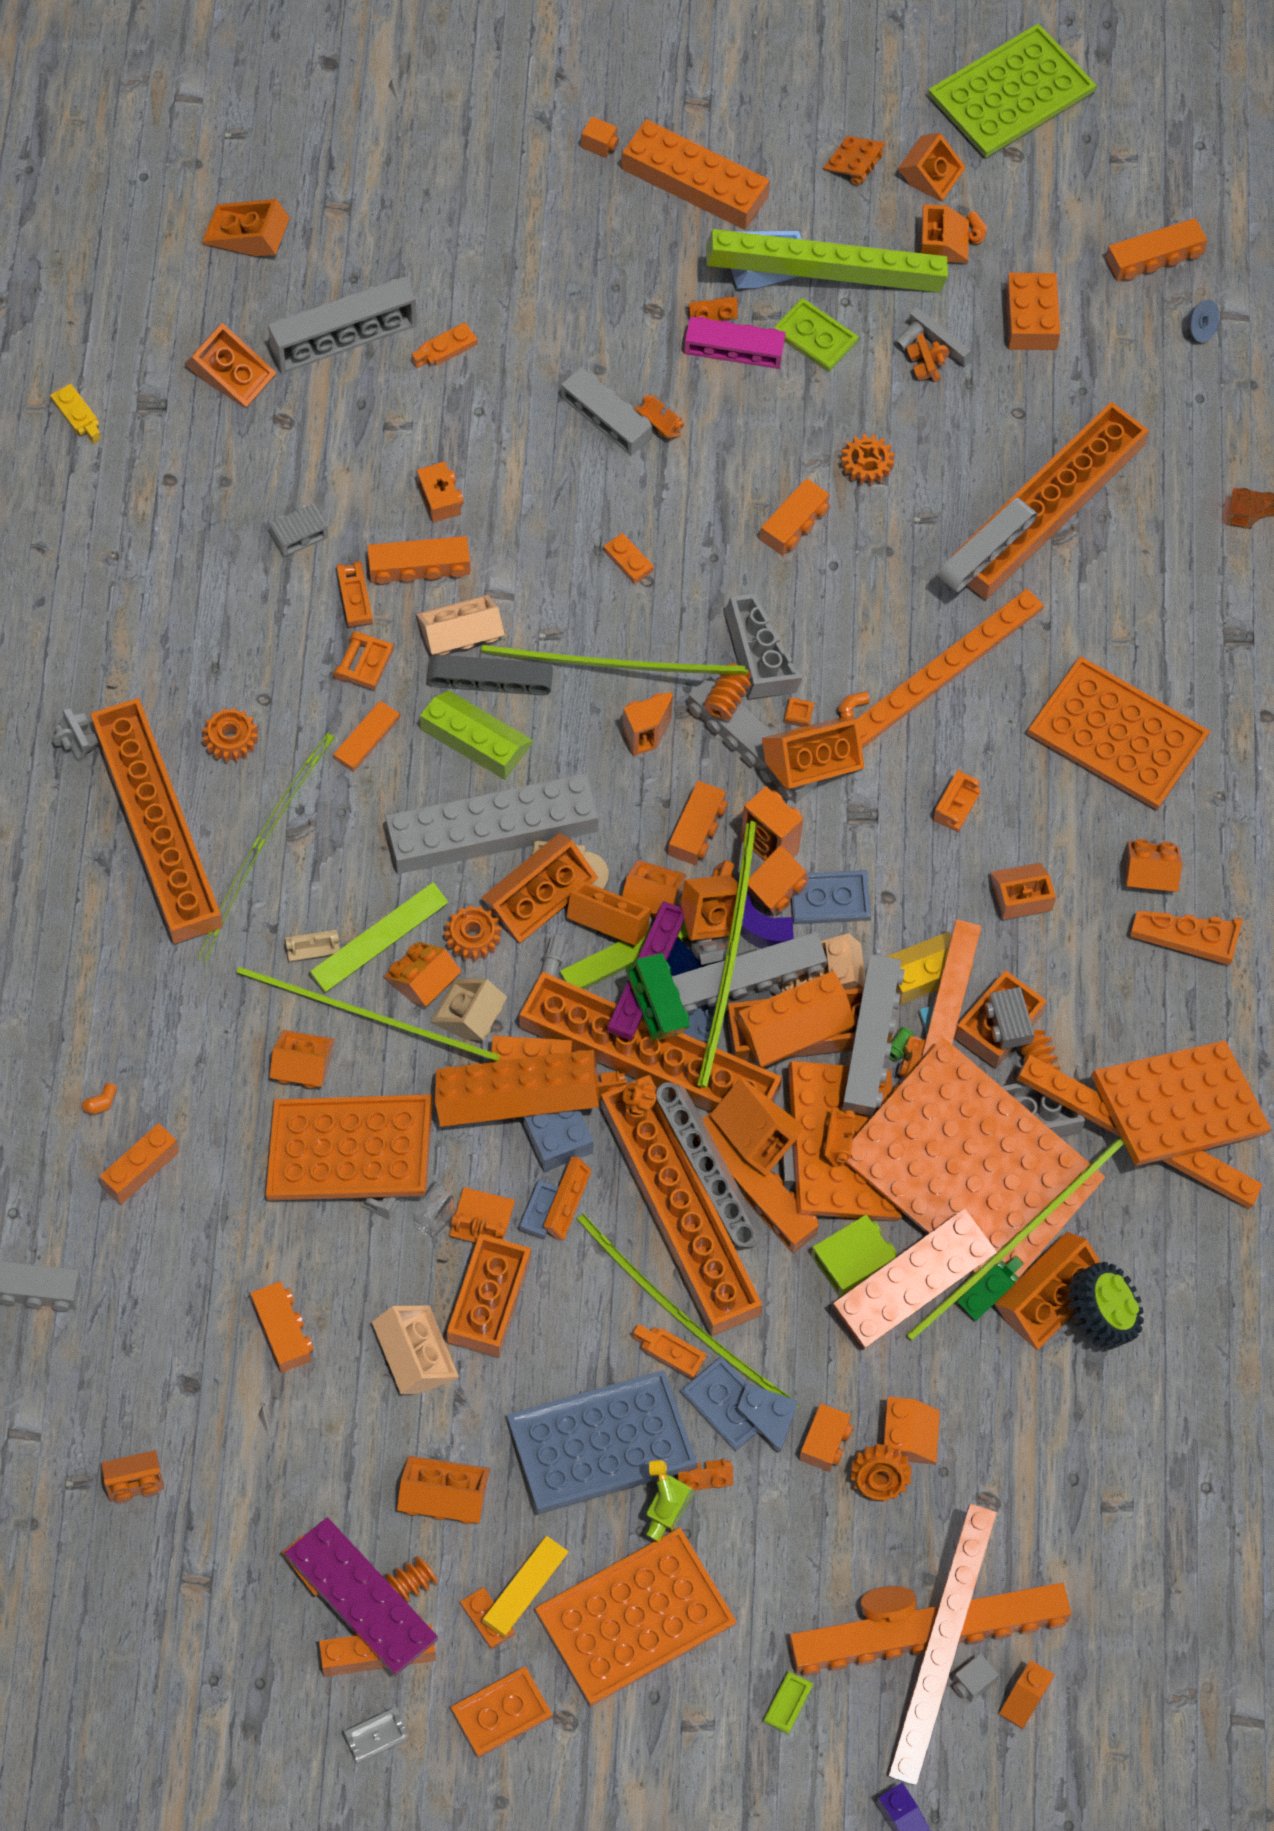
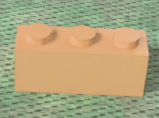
(461, 625)
(414, 1348)

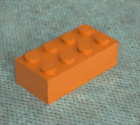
(489, 1295)

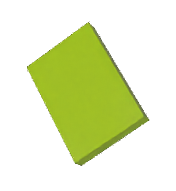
(816, 335)

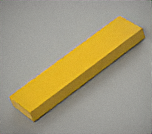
(525, 1587)

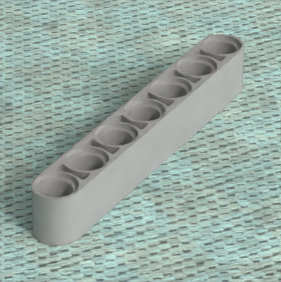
(719, 1172)

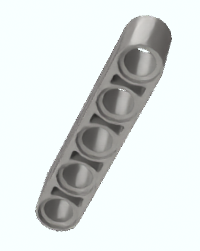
(987, 544)

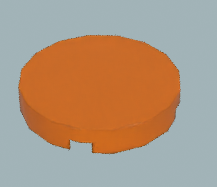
(888, 1602)

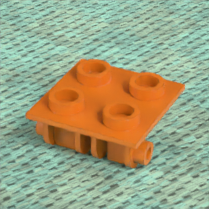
(855, 157)
(481, 1214)

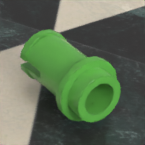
(898, 1043)

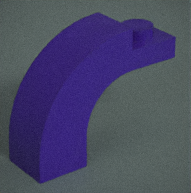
(764, 930)

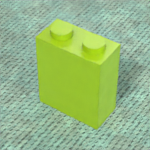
(853, 1254)

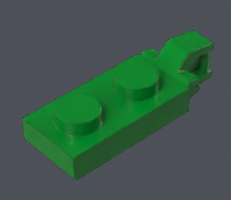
(990, 1288)

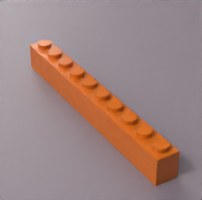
(869, 1639)

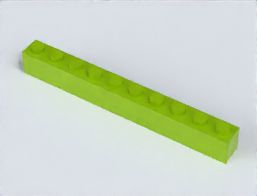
(826, 260)

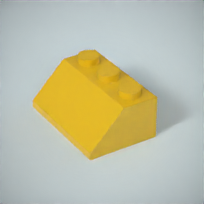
(922, 967)

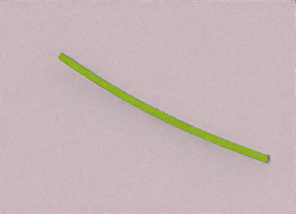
(614, 663)
(330, 739)
(730, 955)
(369, 1014)
(1015, 1240)
(674, 1311)

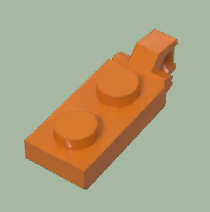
(445, 346)
(913, 1050)
(670, 1350)

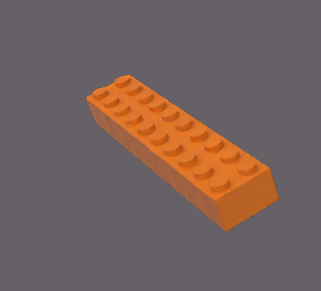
(1065, 488)
(156, 821)
(574, 1014)
(683, 1213)

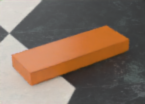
(366, 736)
(567, 1198)

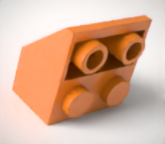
(944, 233)
(647, 722)
(1153, 865)
(1023, 890)
(422, 973)
(132, 1476)

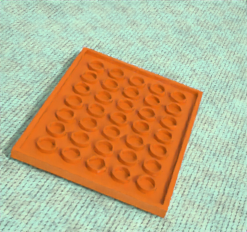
(966, 1143)

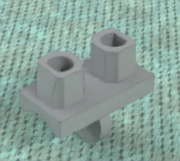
(71, 736)

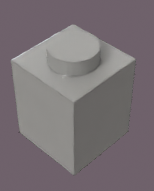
(974, 1678)

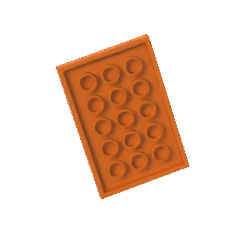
(1118, 732)
(1180, 1102)
(349, 1147)
(820, 1185)
(635, 1616)

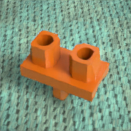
(922, 349)

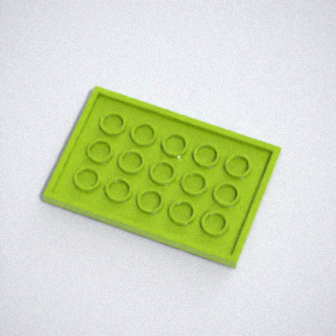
(1012, 90)

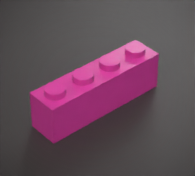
(734, 342)

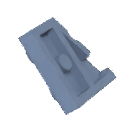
(768, 1413)

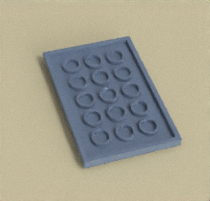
(600, 1441)

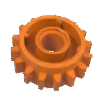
(230, 747)
(468, 920)
(881, 1485)

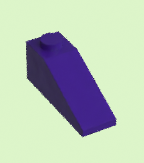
(901, 1810)

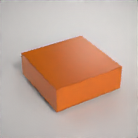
(799, 712)

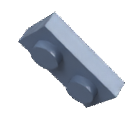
(538, 1209)

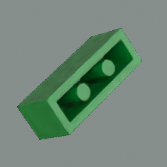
(657, 997)

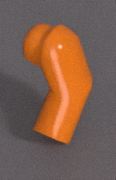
(978, 228)
(850, 702)

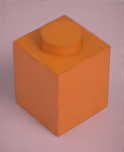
(599, 137)

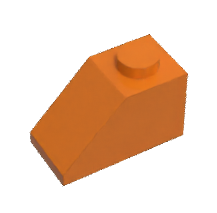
(1026, 1694)

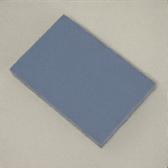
(833, 898)
(716, 1398)

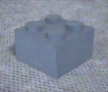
(558, 1137)

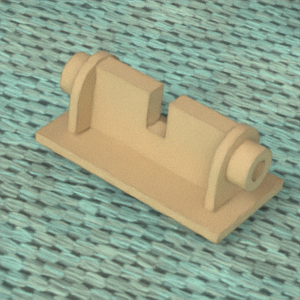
(312, 945)

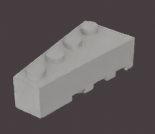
(760, 649)

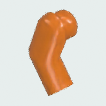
(101, 1102)

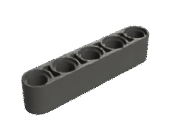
(490, 675)

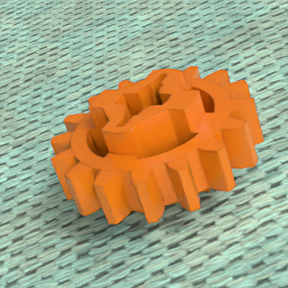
(867, 459)

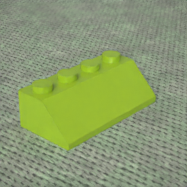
(474, 733)

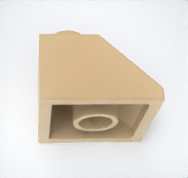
(469, 1008)

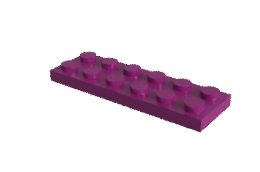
(361, 1596)

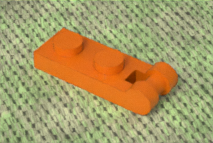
(354, 594)

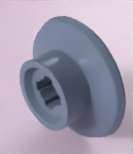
(1203, 320)

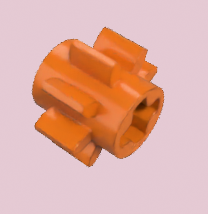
(639, 1096)

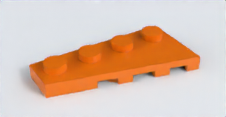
(1205, 938)

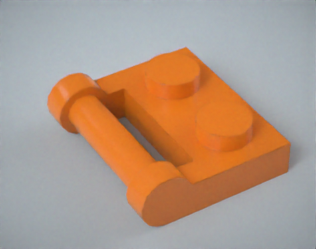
(371, 663)

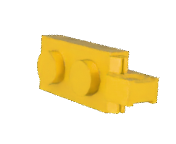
(76, 412)

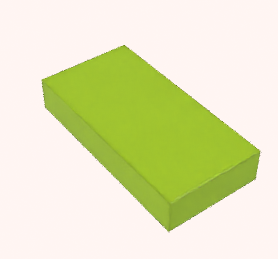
(788, 1703)

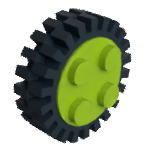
(1105, 1305)

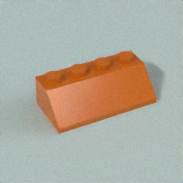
(814, 752)
(539, 887)
(796, 1019)
(1039, 1299)

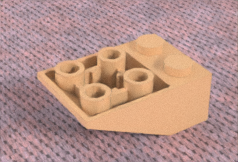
(842, 956)

